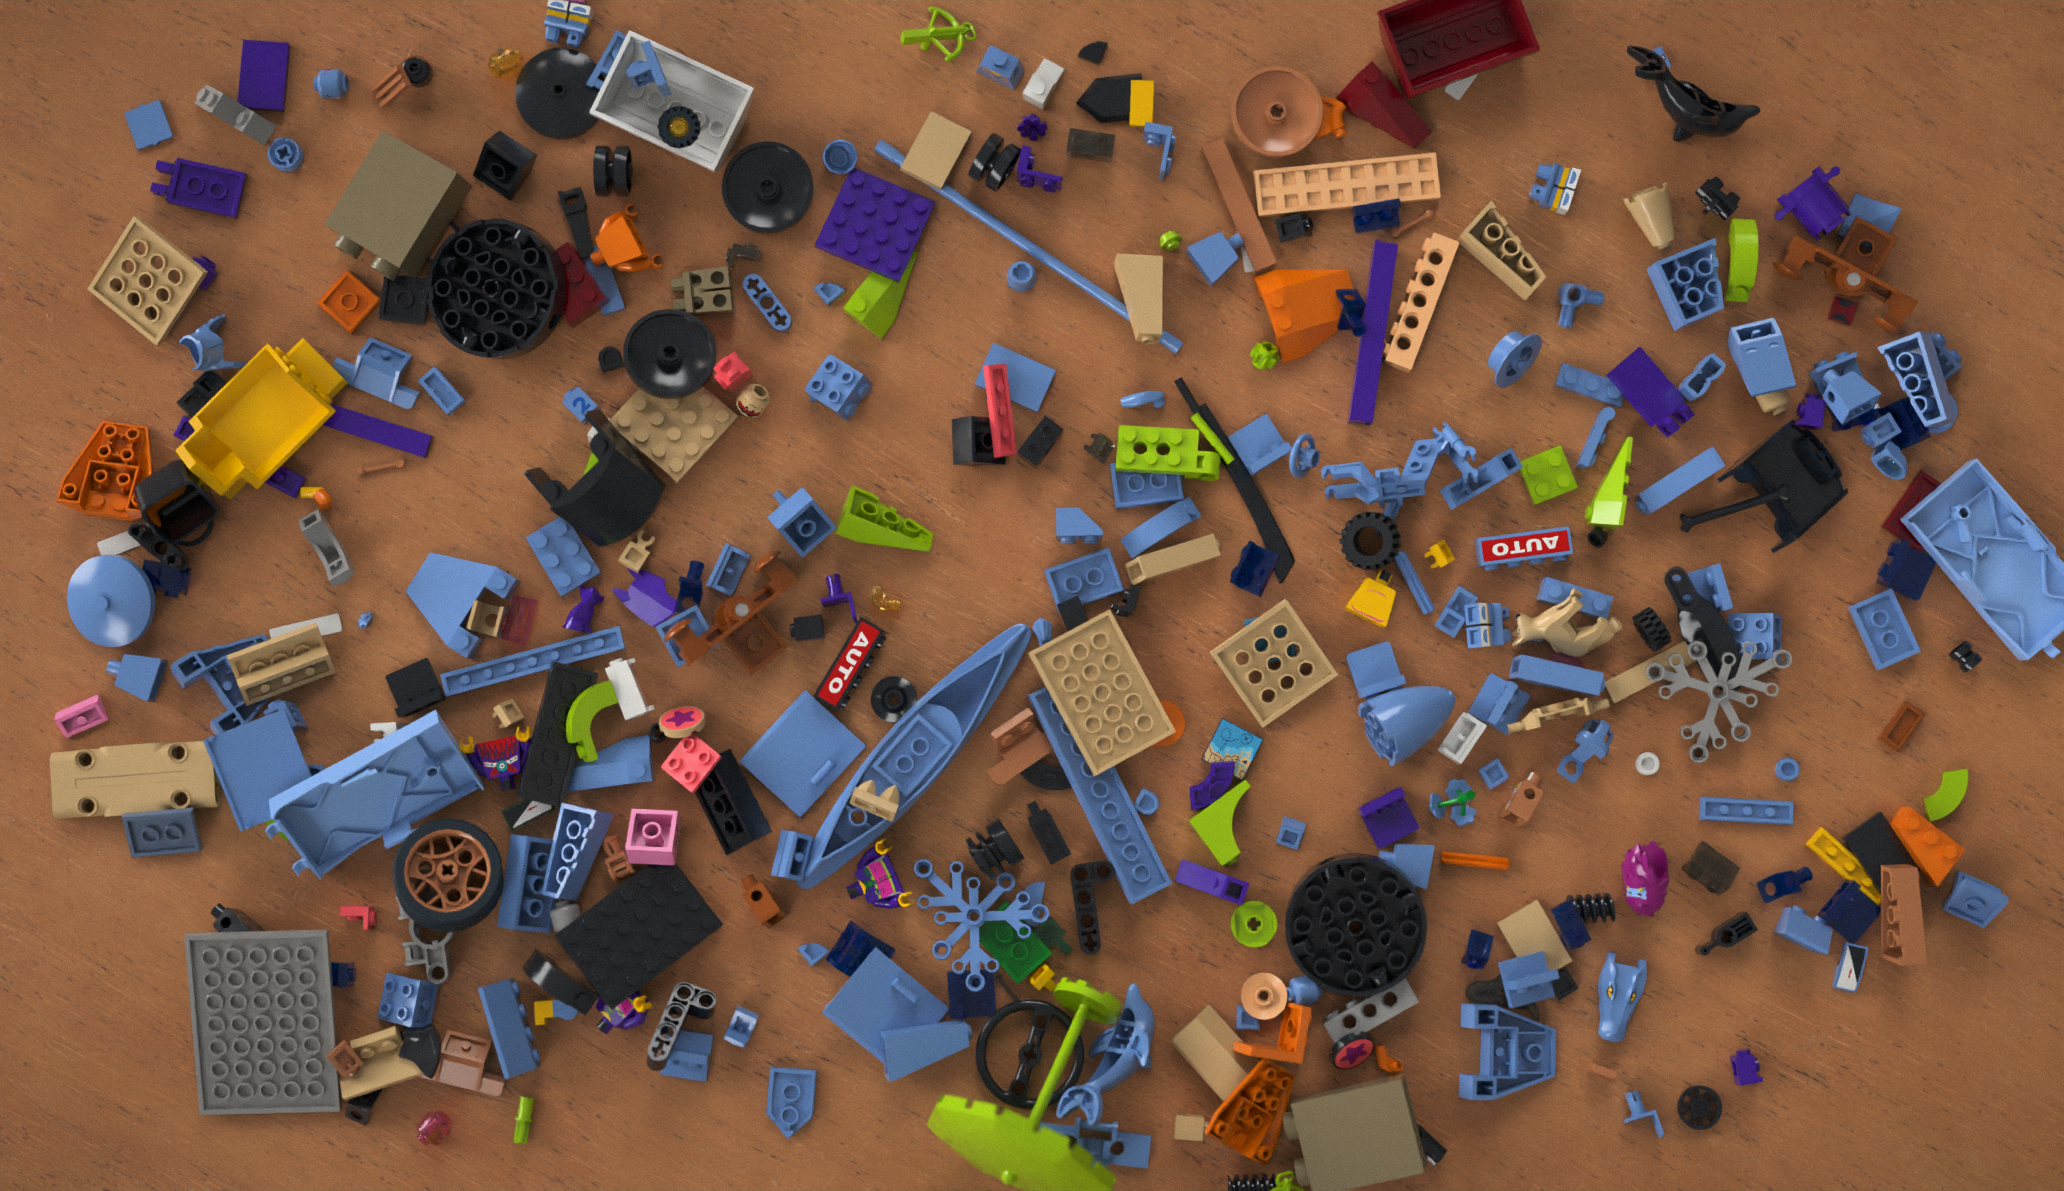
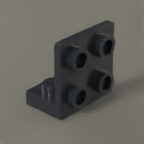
(415, 688)

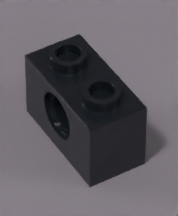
(1040, 442)

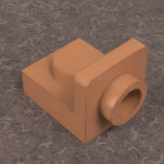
(344, 1060)

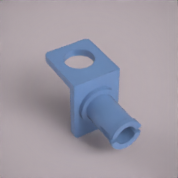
(1639, 1112)

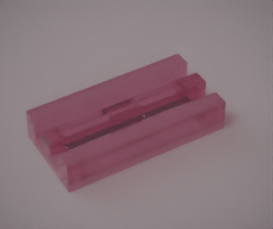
(523, 640)

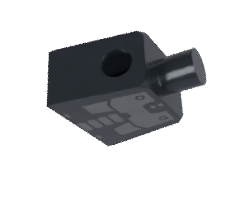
(233, 920)

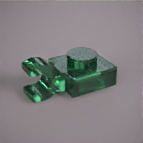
(1051, 934)

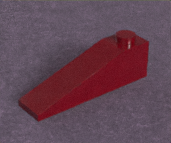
(1379, 103)

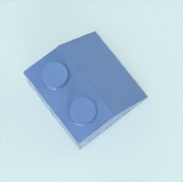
(1803, 930)

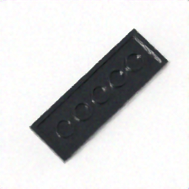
(549, 753)

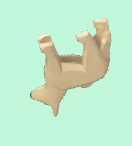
(1560, 630)

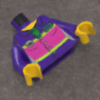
(878, 880)
(626, 1015)

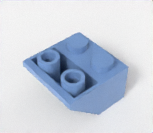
(1075, 525)

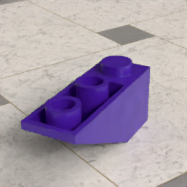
(1211, 882)

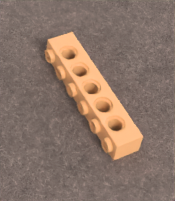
(1445, 249)

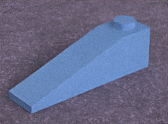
(619, 764)

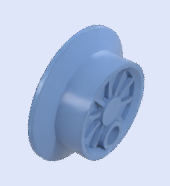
(1513, 357)

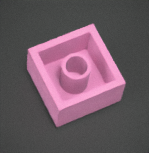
(653, 837)

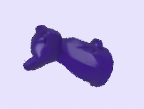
(580, 615)

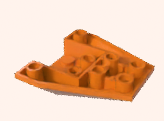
(107, 472)
(1253, 1112)

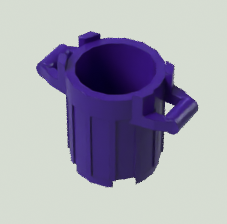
(1815, 203)

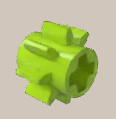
(1264, 355)

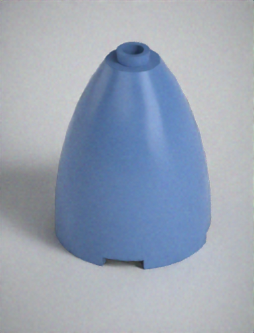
(1405, 719)

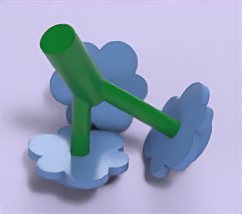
(1459, 793)

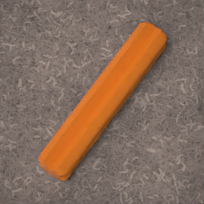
(1474, 860)

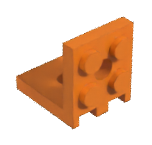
(1291, 1039)

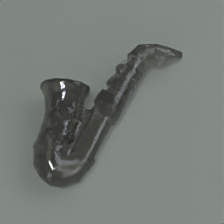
(1488, 993)

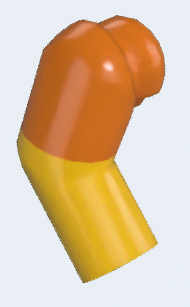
(319, 494)

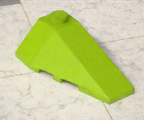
(878, 301)
(1609, 503)
(871, 522)

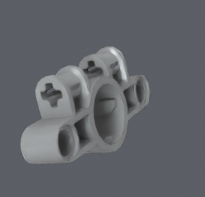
(421, 951)

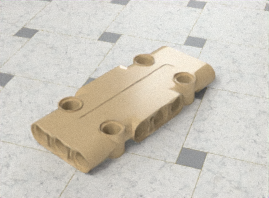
(132, 779)

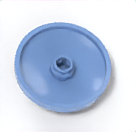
(111, 600)

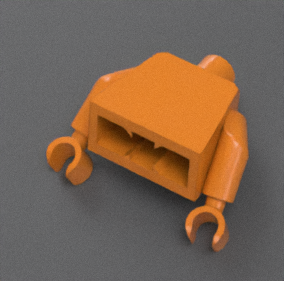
(621, 244)

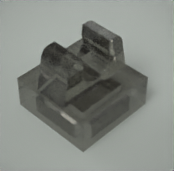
(1100, 447)

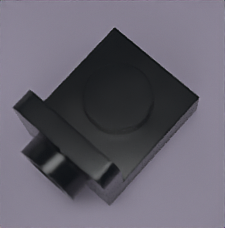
(1294, 227)
(1130, 598)

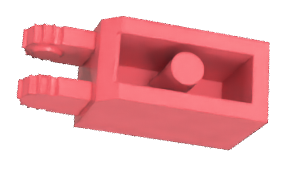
(732, 372)

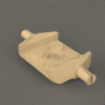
(1577, 705)

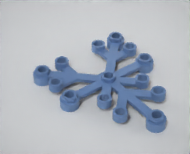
(954, 898)

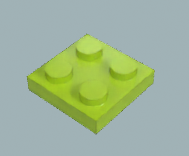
(1547, 475)

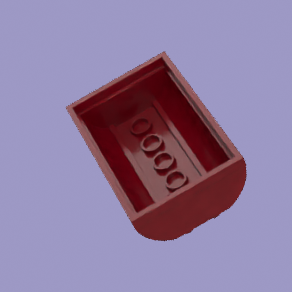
(1452, 39)

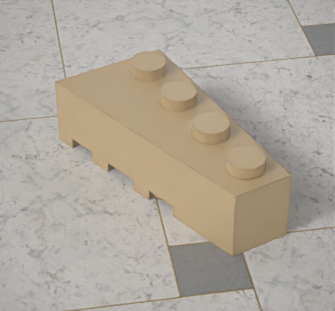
(1501, 252)

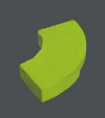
(1948, 796)

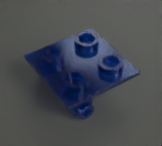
(969, 1004)

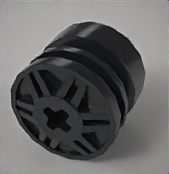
(994, 849)

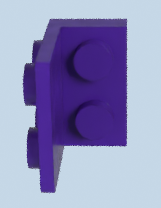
(1030, 178)
(1388, 817)

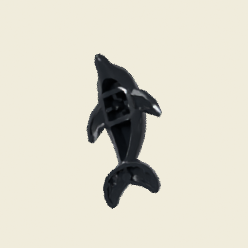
(1688, 104)

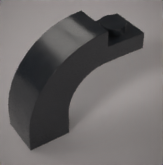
(558, 983)

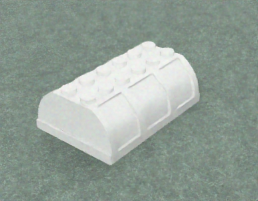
(715, 98)

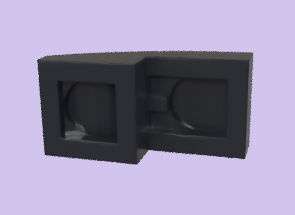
(201, 393)

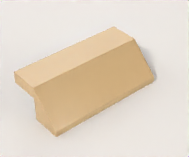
(281, 664)
(1209, 1049)

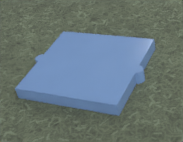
(148, 125)

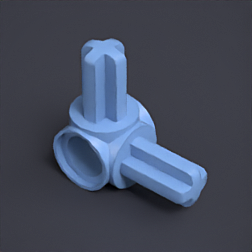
(1581, 296)

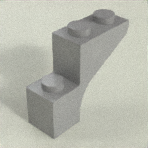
(234, 114)

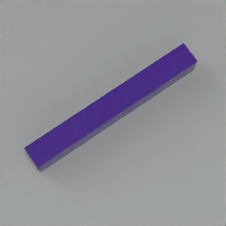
(1372, 342)

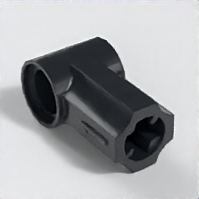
(1432, 1148)

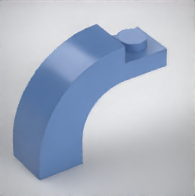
(1489, 475)
(1160, 527)

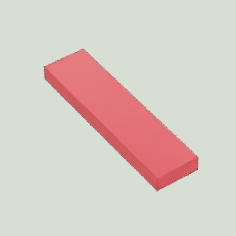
(1000, 410)

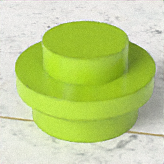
(1170, 240)

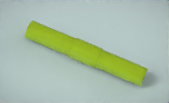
(1212, 438)

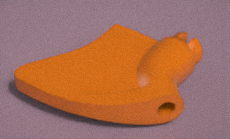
(1332, 118)

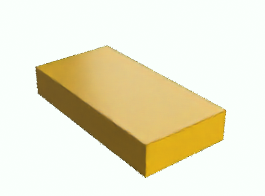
(1141, 103)

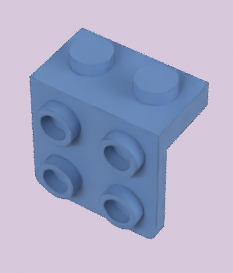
(838, 386)
(1375, 670)

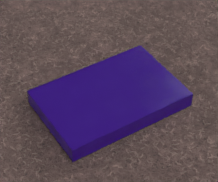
(263, 75)

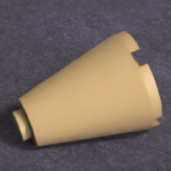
(1653, 214)

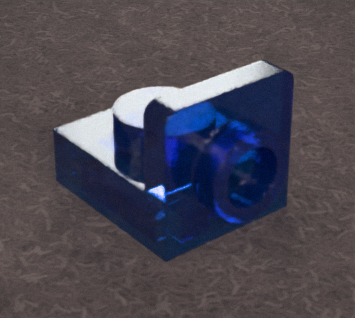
(1477, 949)

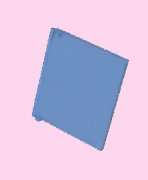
(802, 753)
(256, 765)
(881, 999)

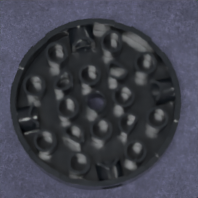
(527, 282)
(1363, 891)

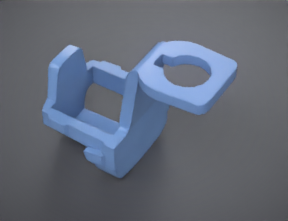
(1590, 745)

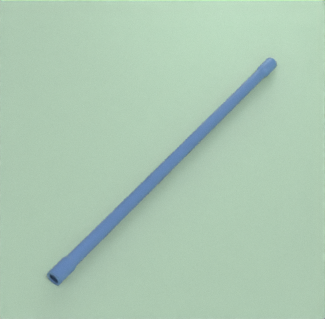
(895, 156)

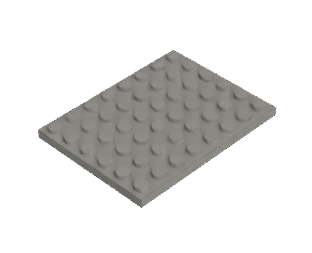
(263, 1021)

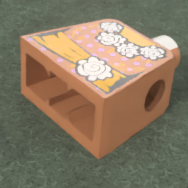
(1517, 807)

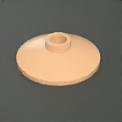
(1272, 1005)

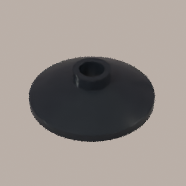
(884, 690)

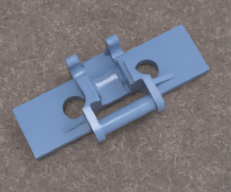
(1135, 1145)

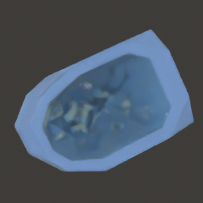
(1890, 460)

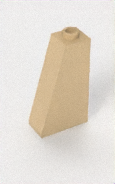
(1142, 291)
(1173, 559)

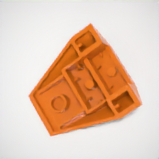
(1302, 307)

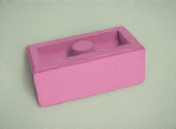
(81, 716)

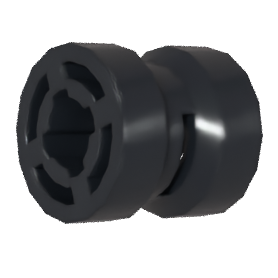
(1965, 656)

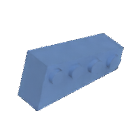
(574, 849)

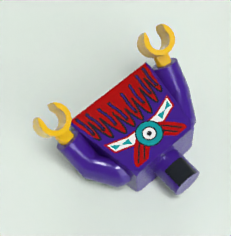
(500, 757)

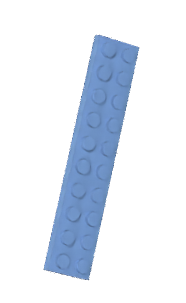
(1106, 808)

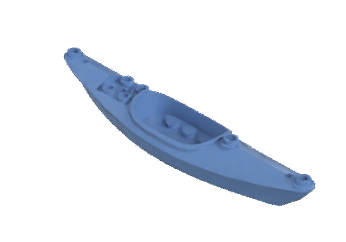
(917, 750)

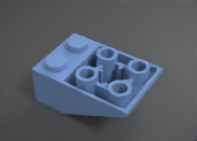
(1761, 357)

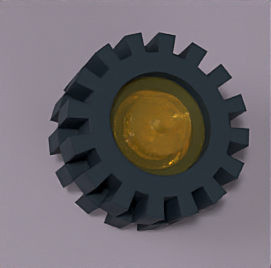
(679, 127)

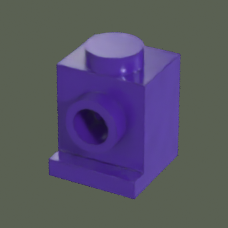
(1811, 412)
(1745, 1068)

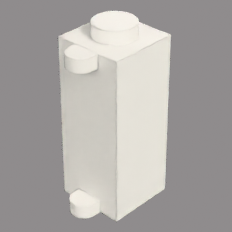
(627, 689)

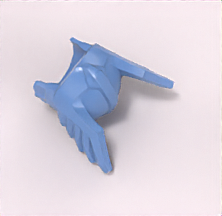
(208, 347)

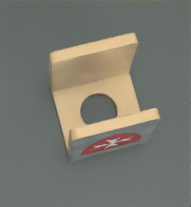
(478, 617)

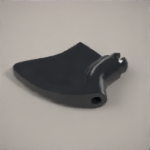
(422, 1048)

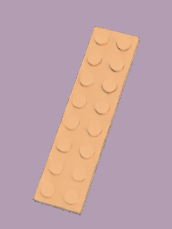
(1346, 184)

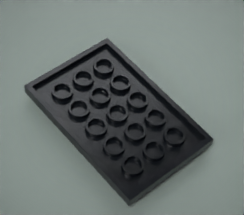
(638, 931)

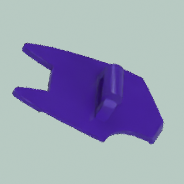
(648, 598)

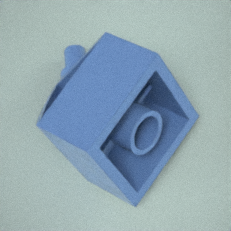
(801, 521)

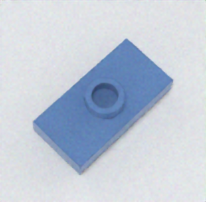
(441, 391)

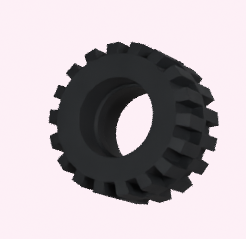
(1390, 540)

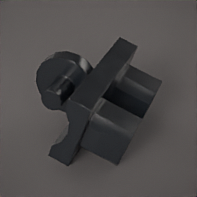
(1717, 200)

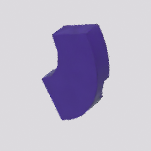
(1213, 786)

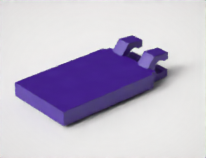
(201, 187)
(1650, 392)

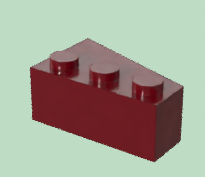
(583, 292)

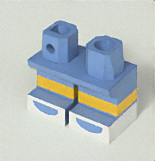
(568, 19)
(1558, 187)
(1492, 630)

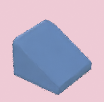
(1290, 833)

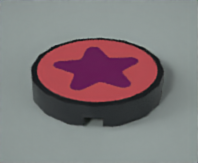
(1352, 1050)

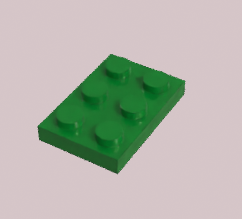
(1014, 954)

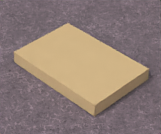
(935, 150)
(1531, 931)

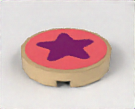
(682, 721)

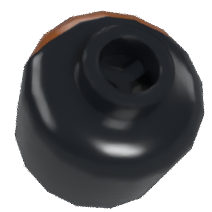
(418, 71)

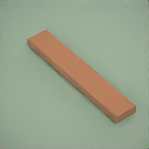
(1238, 205)

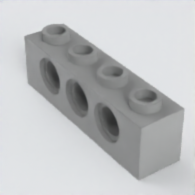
(1403, 1000)

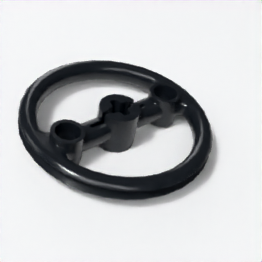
(1039, 1008)

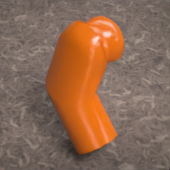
(1387, 1063)

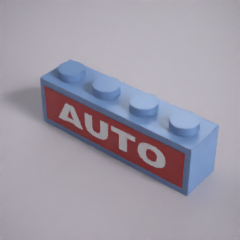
(1523, 547)

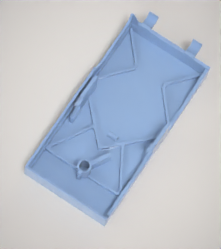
(1994, 558)

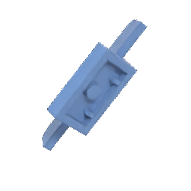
(379, 373)

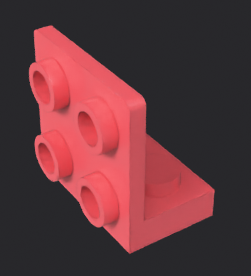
(691, 762)

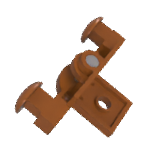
(1853, 272)
(739, 620)

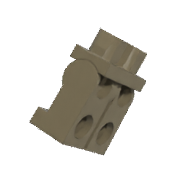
(705, 291)

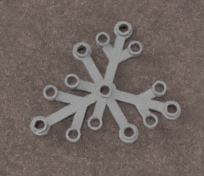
(1743, 677)

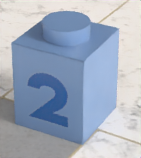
(579, 403)

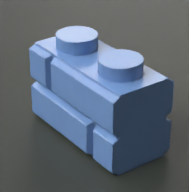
(792, 855)

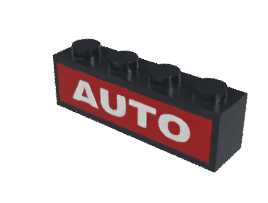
(849, 664)

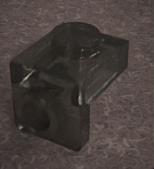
(747, 252)

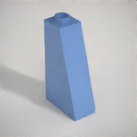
(1679, 481)
(1556, 675)
(921, 1045)

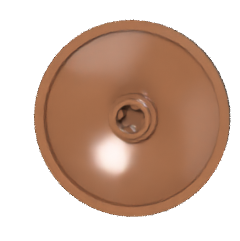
(1276, 111)

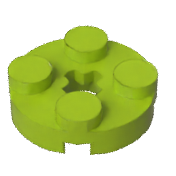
(1263, 933)

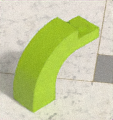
(1743, 259)
(582, 713)

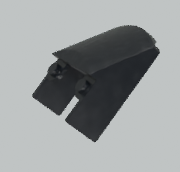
(1804, 465)
(612, 496)

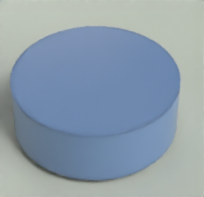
(1787, 769)

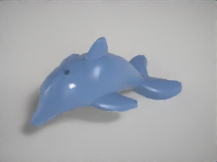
(1126, 1051)

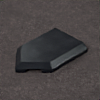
(1109, 98)

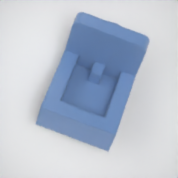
(741, 1027)

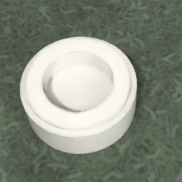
(1647, 763)

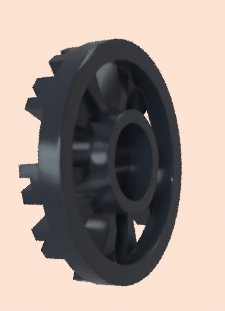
(1699, 1107)

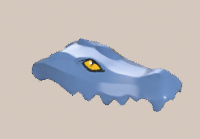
(1618, 994)

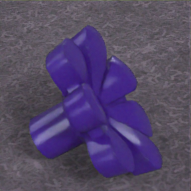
(1033, 127)

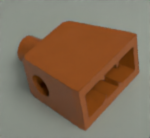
(768, 909)

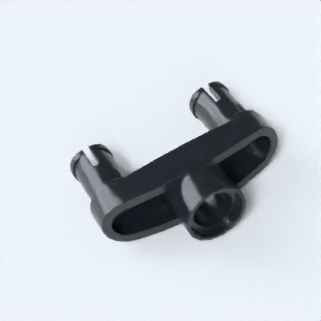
(173, 558)

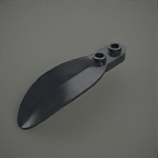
(1702, 623)

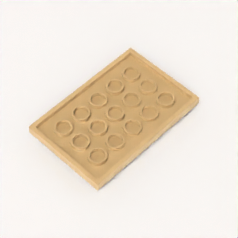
(1101, 692)

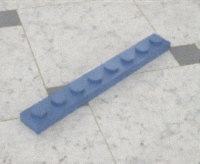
(532, 661)

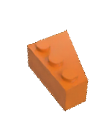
(1927, 845)

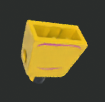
(1373, 599)

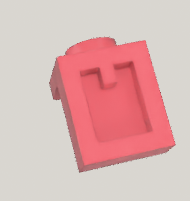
(355, 912)

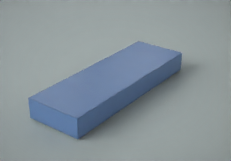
(605, 278)

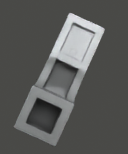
(328, 547)

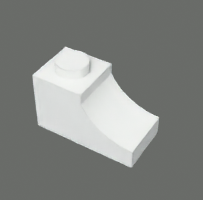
(1042, 84)

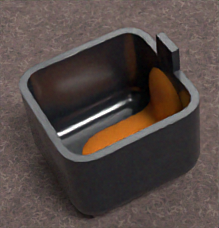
(175, 502)

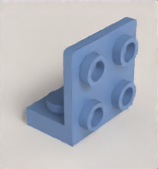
(1160, 134)
(1259, 444)
(1710, 585)
(1761, 629)
(407, 1001)

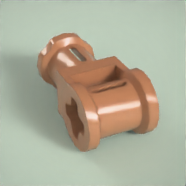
(617, 859)

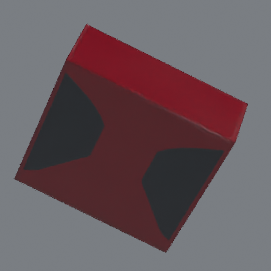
(1842, 311)

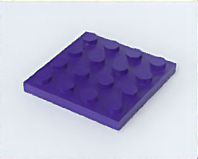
(875, 224)

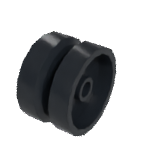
(994, 162)
(612, 171)

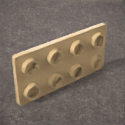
(380, 1064)

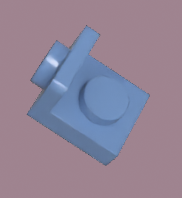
(1880, 431)

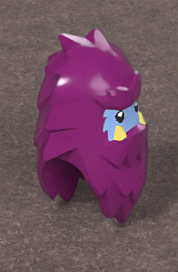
(1645, 878)

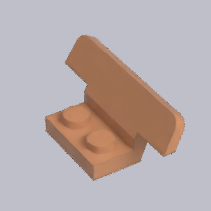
(1018, 745)
(464, 1064)

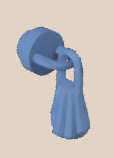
(1043, 630)

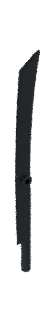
(1247, 488)

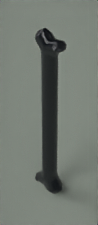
(1781, 494)

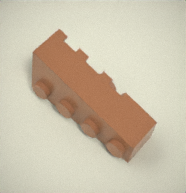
(1902, 916)

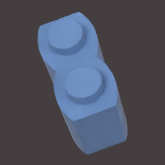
(1703, 374)

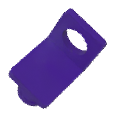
(837, 596)

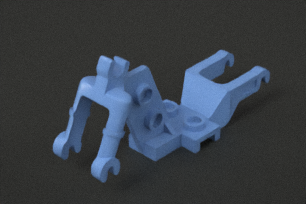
(1391, 486)

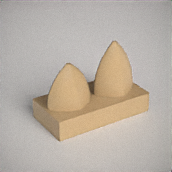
(883, 806)

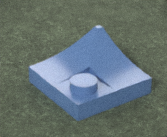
(1872, 211)

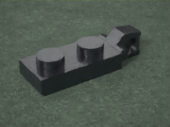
(1047, 834)

